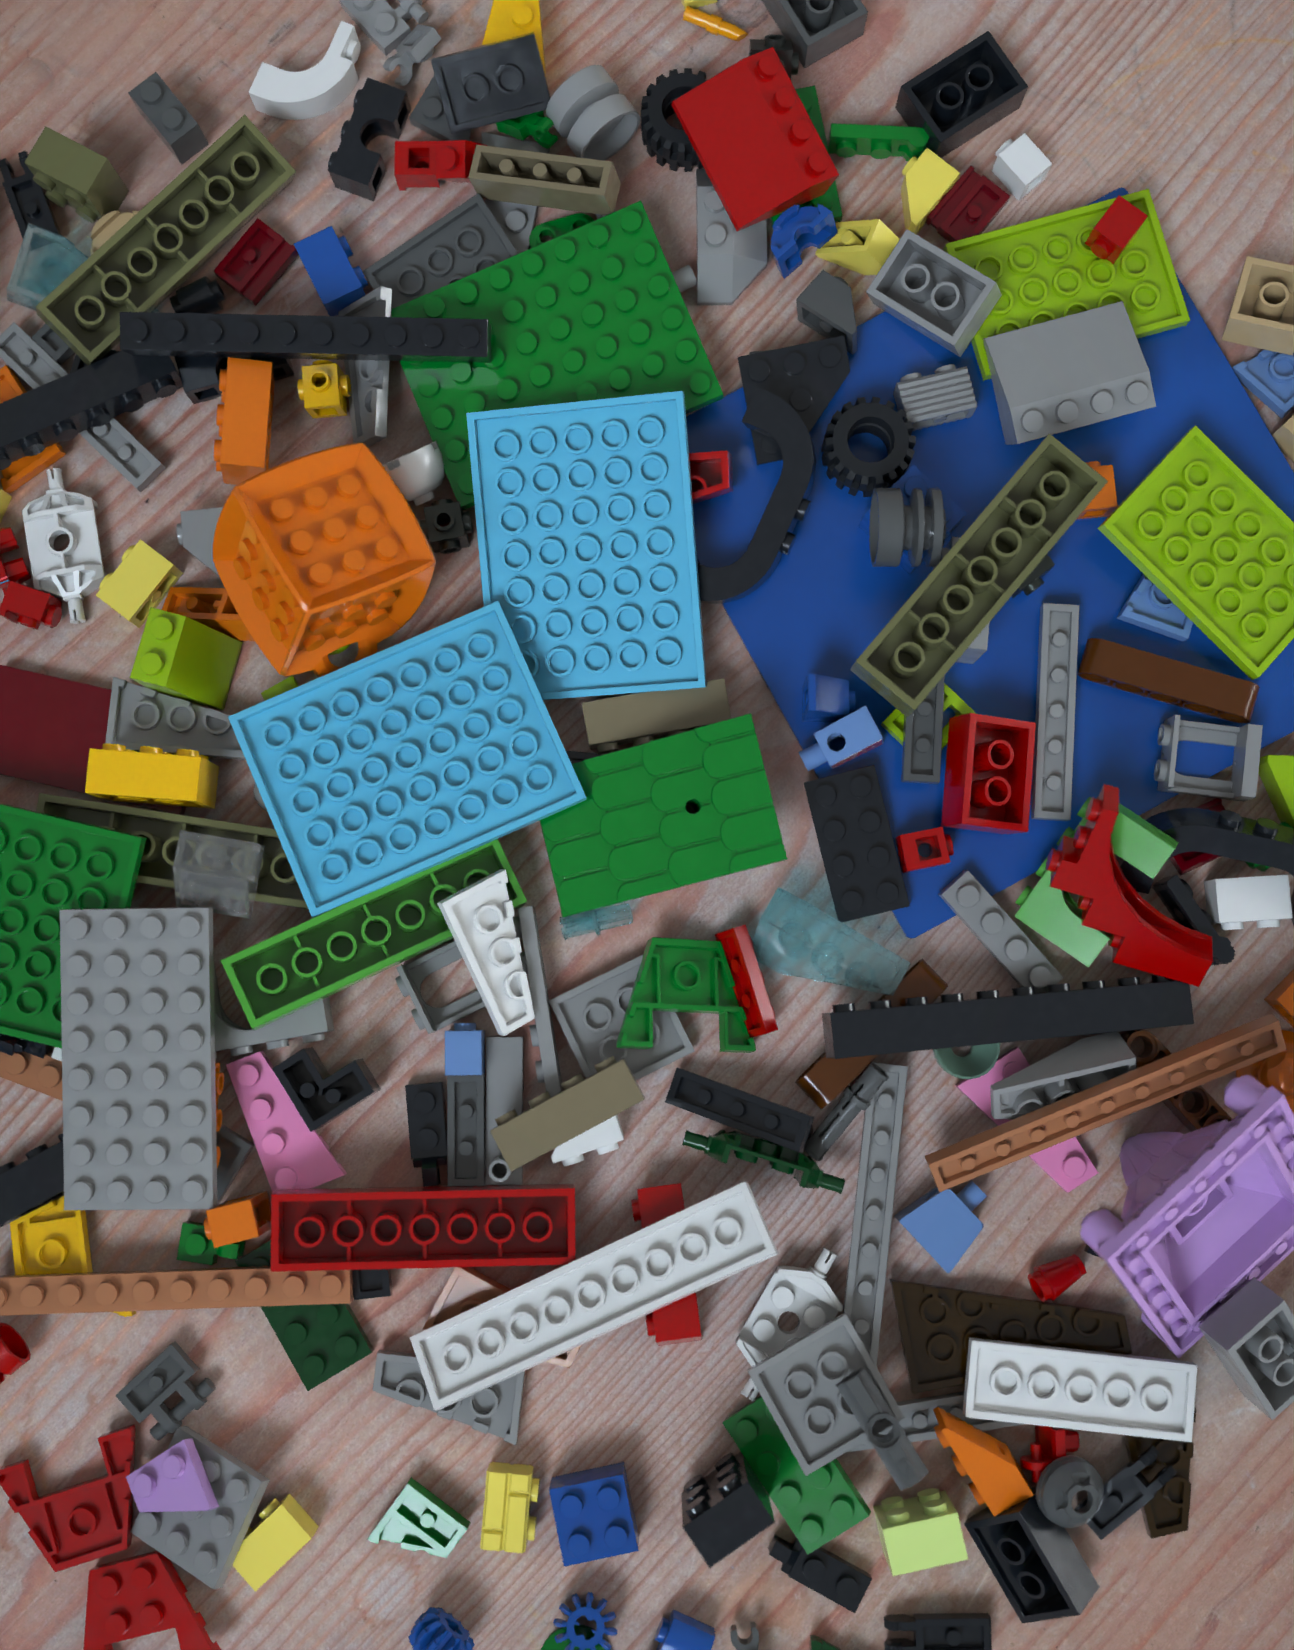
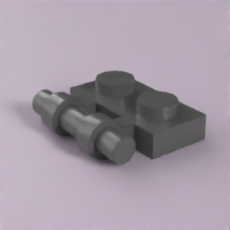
(160, 1380)

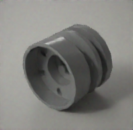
(910, 527)

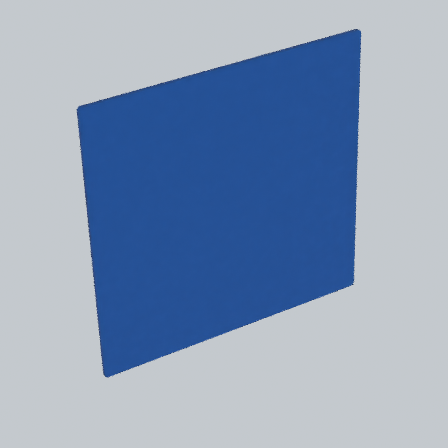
(832, 602)

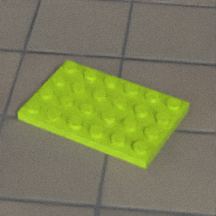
(1052, 273)
(1213, 549)

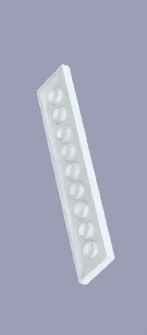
(593, 1295)

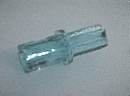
(596, 920)

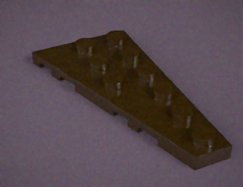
(940, 1320)

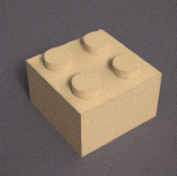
(1263, 307)

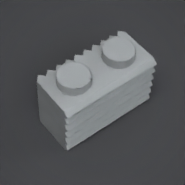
(936, 397)

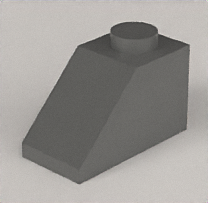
(829, 309)

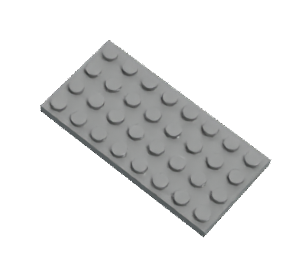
(138, 1058)

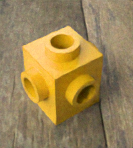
(324, 389)

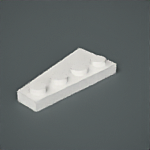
(487, 939)

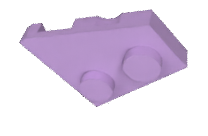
(173, 1482)

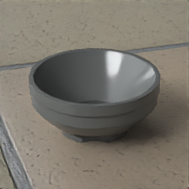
(1060, 1483)

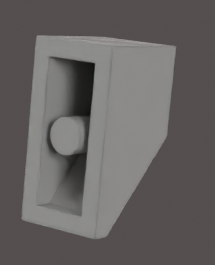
(197, 534)

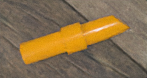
(713, 24)

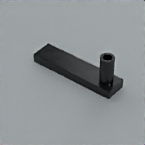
(740, 1110)

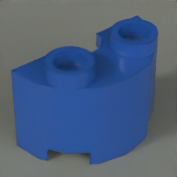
(796, 231)

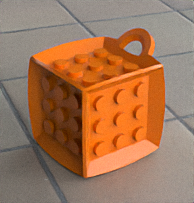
(321, 557)

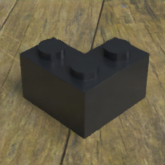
(318, 1094)

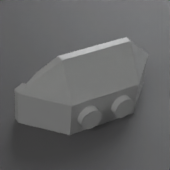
(725, 257)

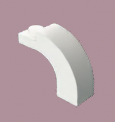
(313, 90)

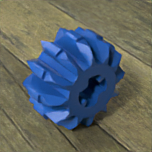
(591, 1614)
(439, 1631)

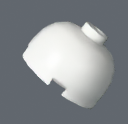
(418, 473)

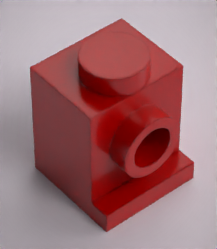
(415, 164)
(30, 607)
(939, 844)

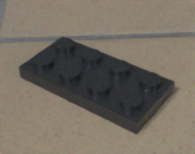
(856, 844)

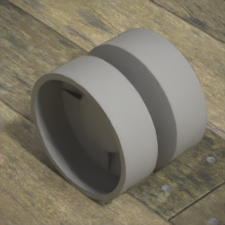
(593, 114)

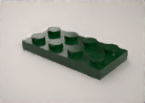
(315, 1337)

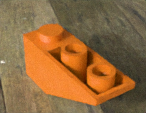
(987, 1461)

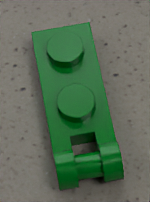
(877, 141)

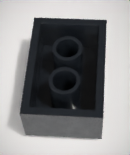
(962, 95)
(725, 1508)

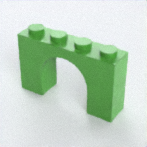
(1056, 913)

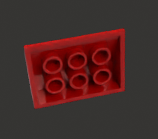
(755, 139)

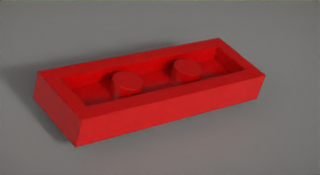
(748, 980)

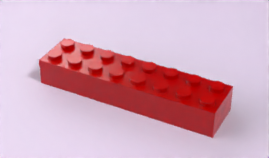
(422, 1227)

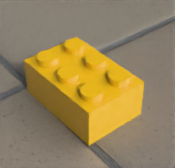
(152, 776)

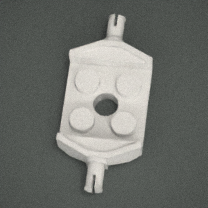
(80, 566)
(790, 1290)

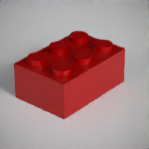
(988, 774)

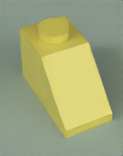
(924, 186)
(860, 246)

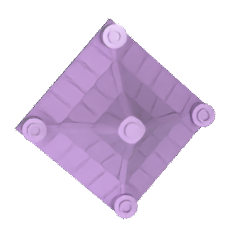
(1202, 1212)

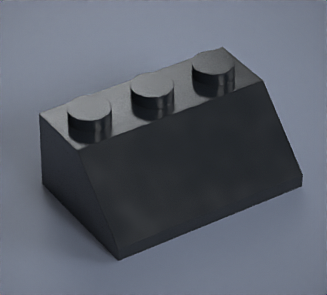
(1033, 1561)

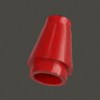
(1056, 1277)

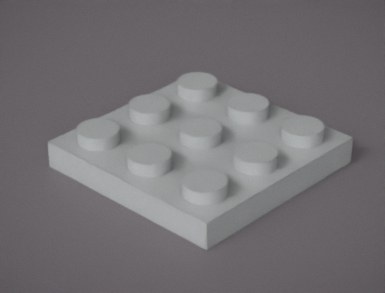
(593, 1019)
(804, 1396)
(207, 1540)

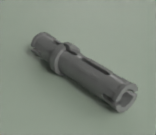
(854, 1100)

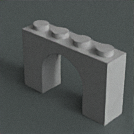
(306, 1023)

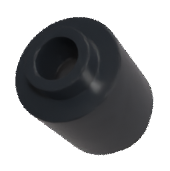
(199, 297)

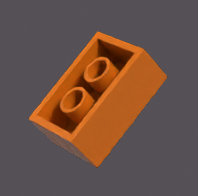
(244, 419)

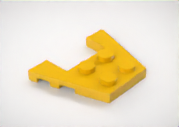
(52, 1242)

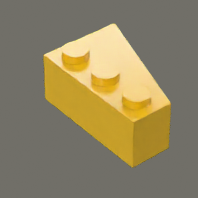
(514, 19)

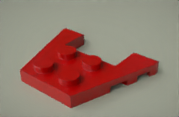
(83, 1518)
(140, 1599)

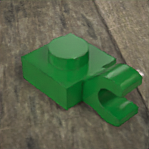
(531, 124)
(197, 1248)

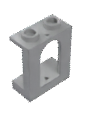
(1245, 767)
(410, 984)

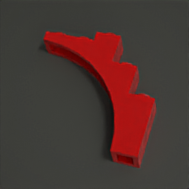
(1109, 903)

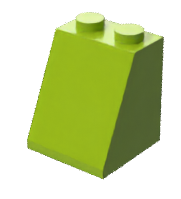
(186, 659)

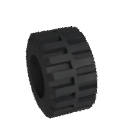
(662, 139)
(872, 419)

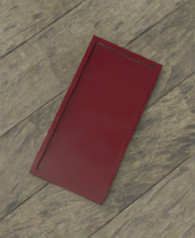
(51, 727)

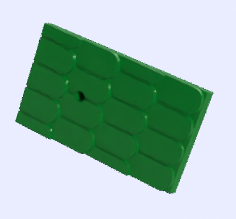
(635, 824)

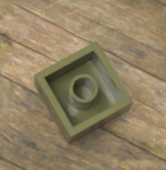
(75, 176)

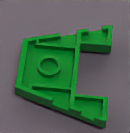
(684, 978)

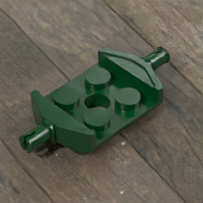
(780, 1157)

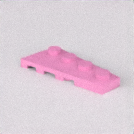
(284, 1143)
(1063, 1162)

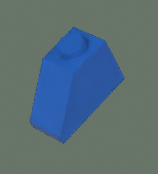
(826, 698)

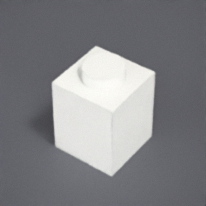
(1020, 166)

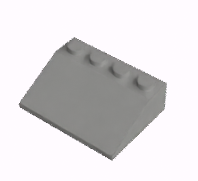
(1068, 373)

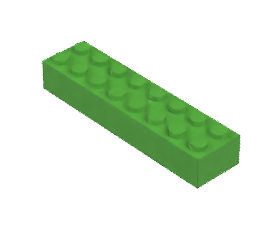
(357, 938)

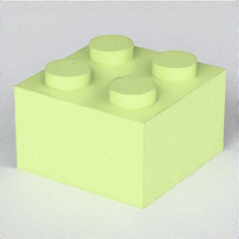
(919, 1531)

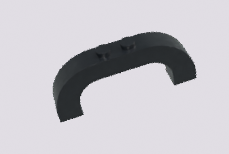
(787, 505)
(1221, 835)

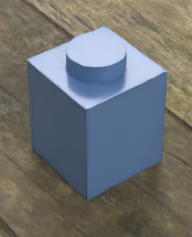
(464, 1050)

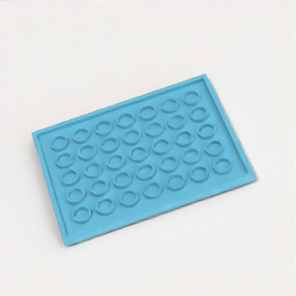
(592, 542)
(406, 759)

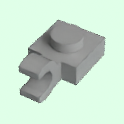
(413, 49)

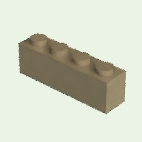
(545, 179)
(653, 715)
(566, 1114)

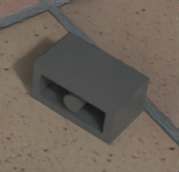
(168, 118)

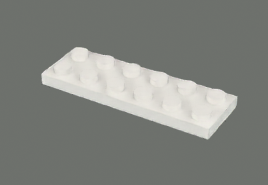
(1080, 1389)

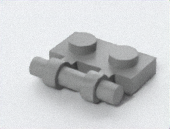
(383, 23)

